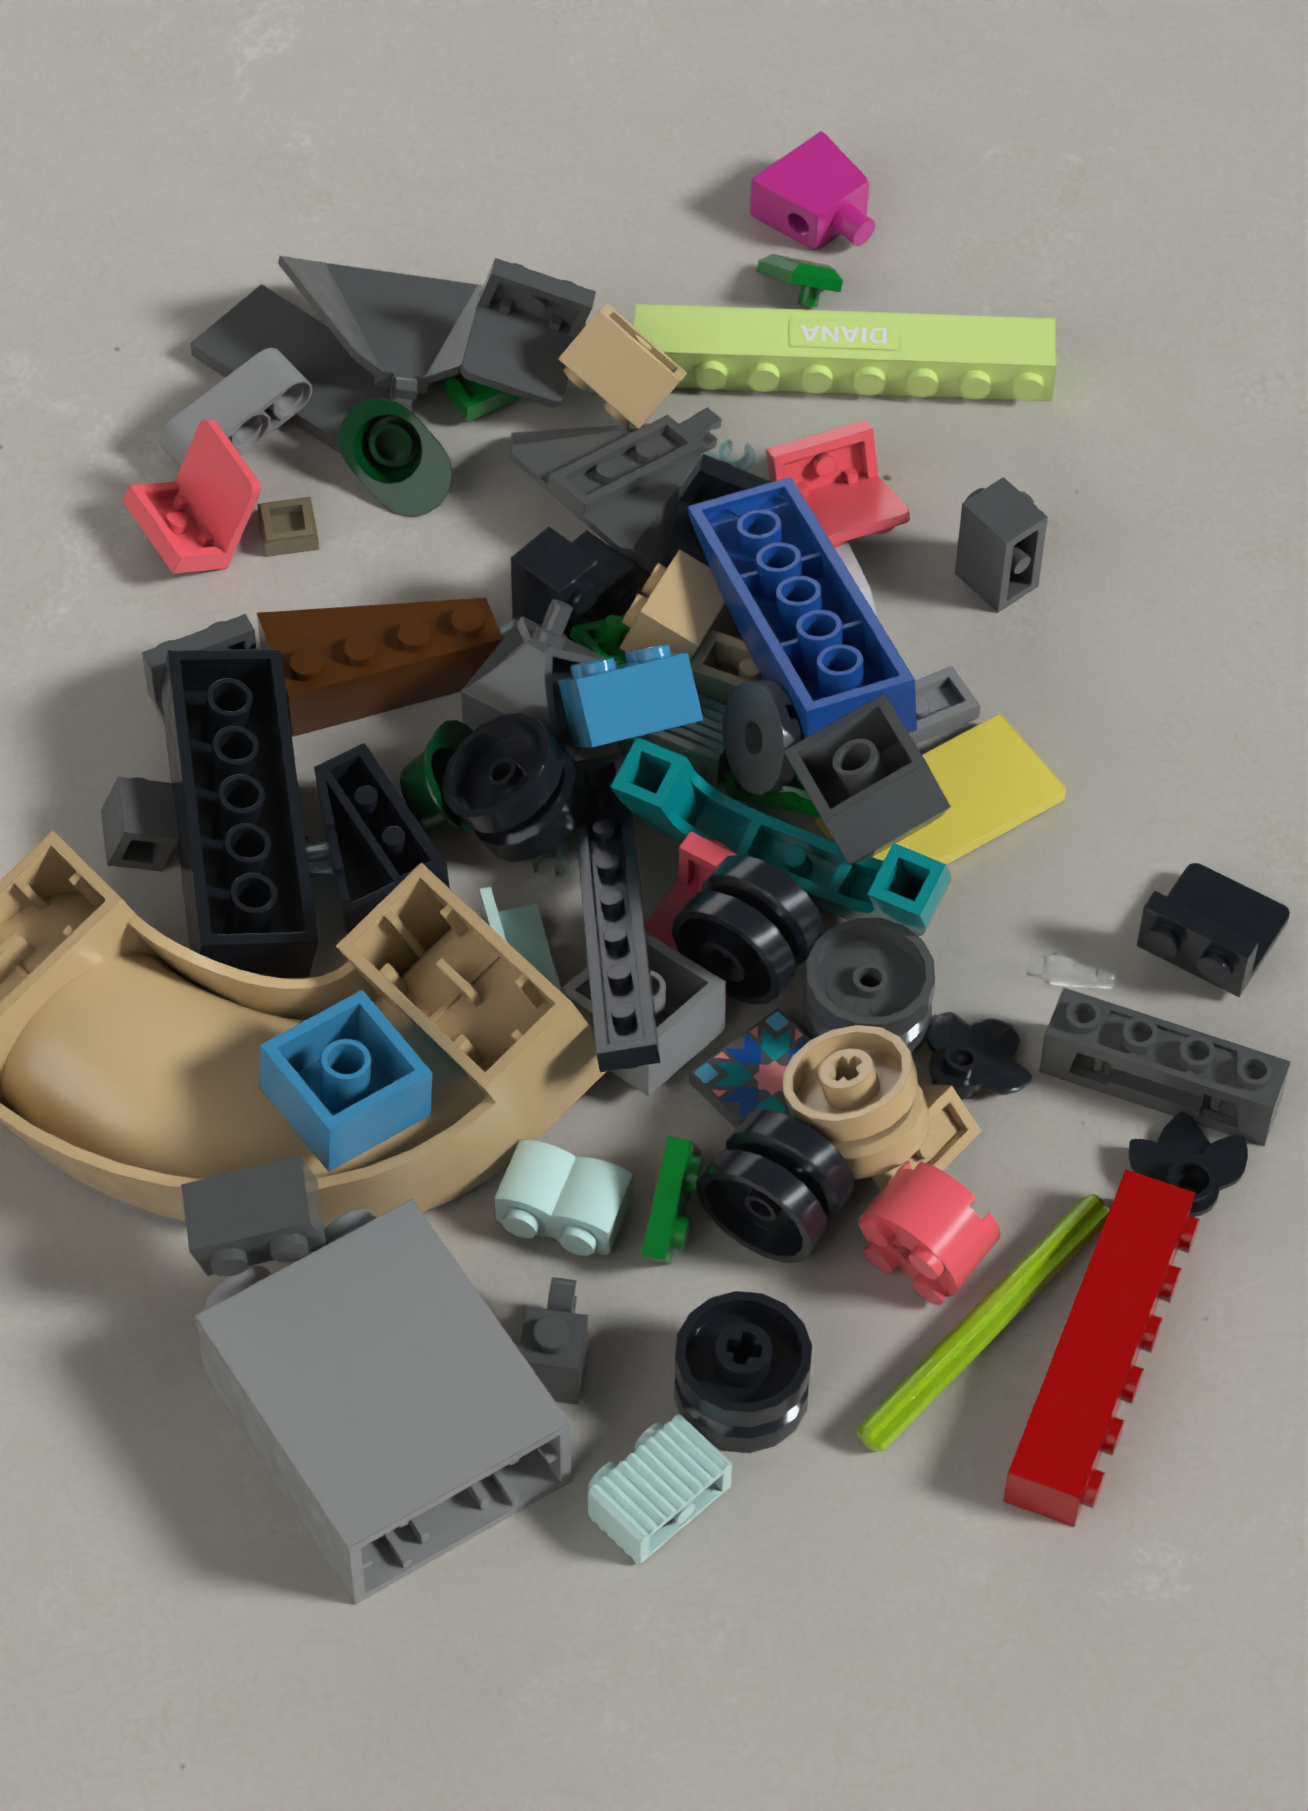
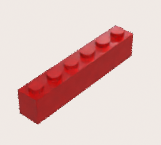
(1099, 1349)

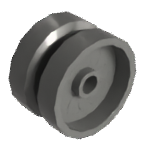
(870, 977)

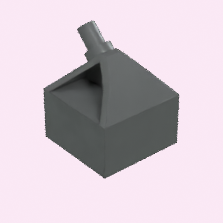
(525, 673)
(868, 780)

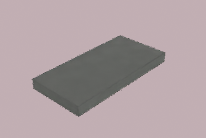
(271, 321)

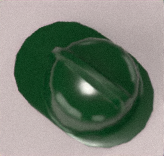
(395, 456)
(424, 774)

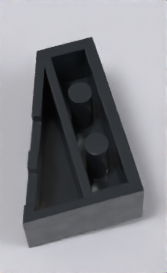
(369, 833)

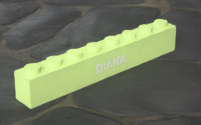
(855, 351)

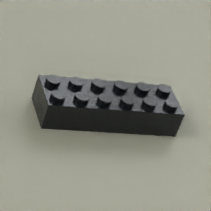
(238, 811)

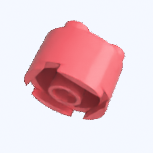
(927, 1231)

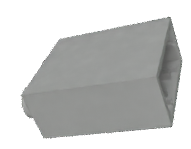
(383, 1397)

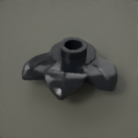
(975, 1055)
(1189, 1160)

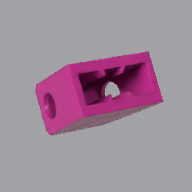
(813, 195)

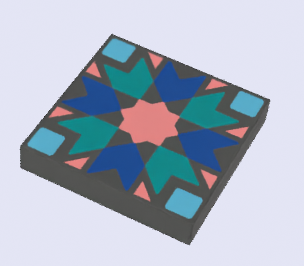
(751, 1069)

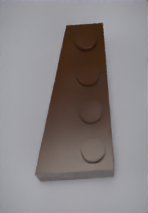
(376, 657)

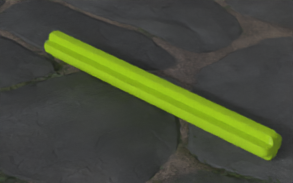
(982, 1324)

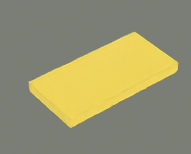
(991, 788)

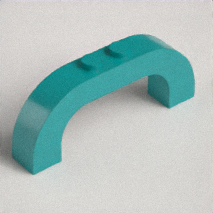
(677, 801)

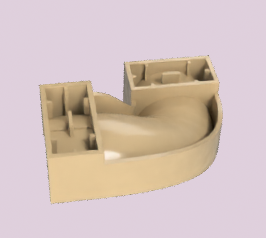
(146, 1057)

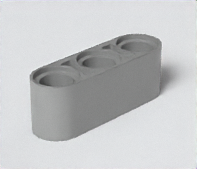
(244, 404)

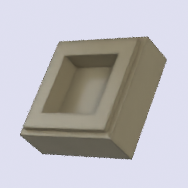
(288, 526)

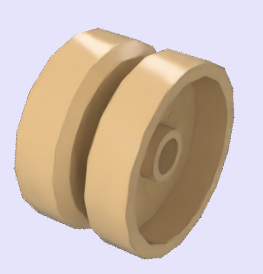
(860, 1096)

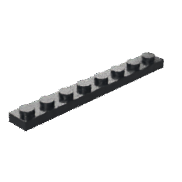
(615, 925)

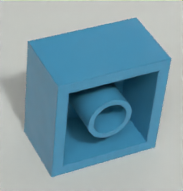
(629, 699)
(345, 1080)

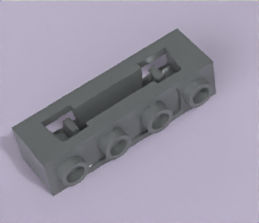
(1164, 1065)

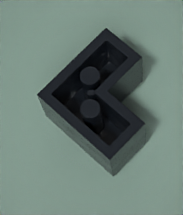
(578, 573)

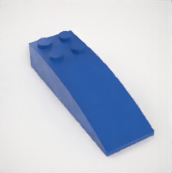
(800, 606)

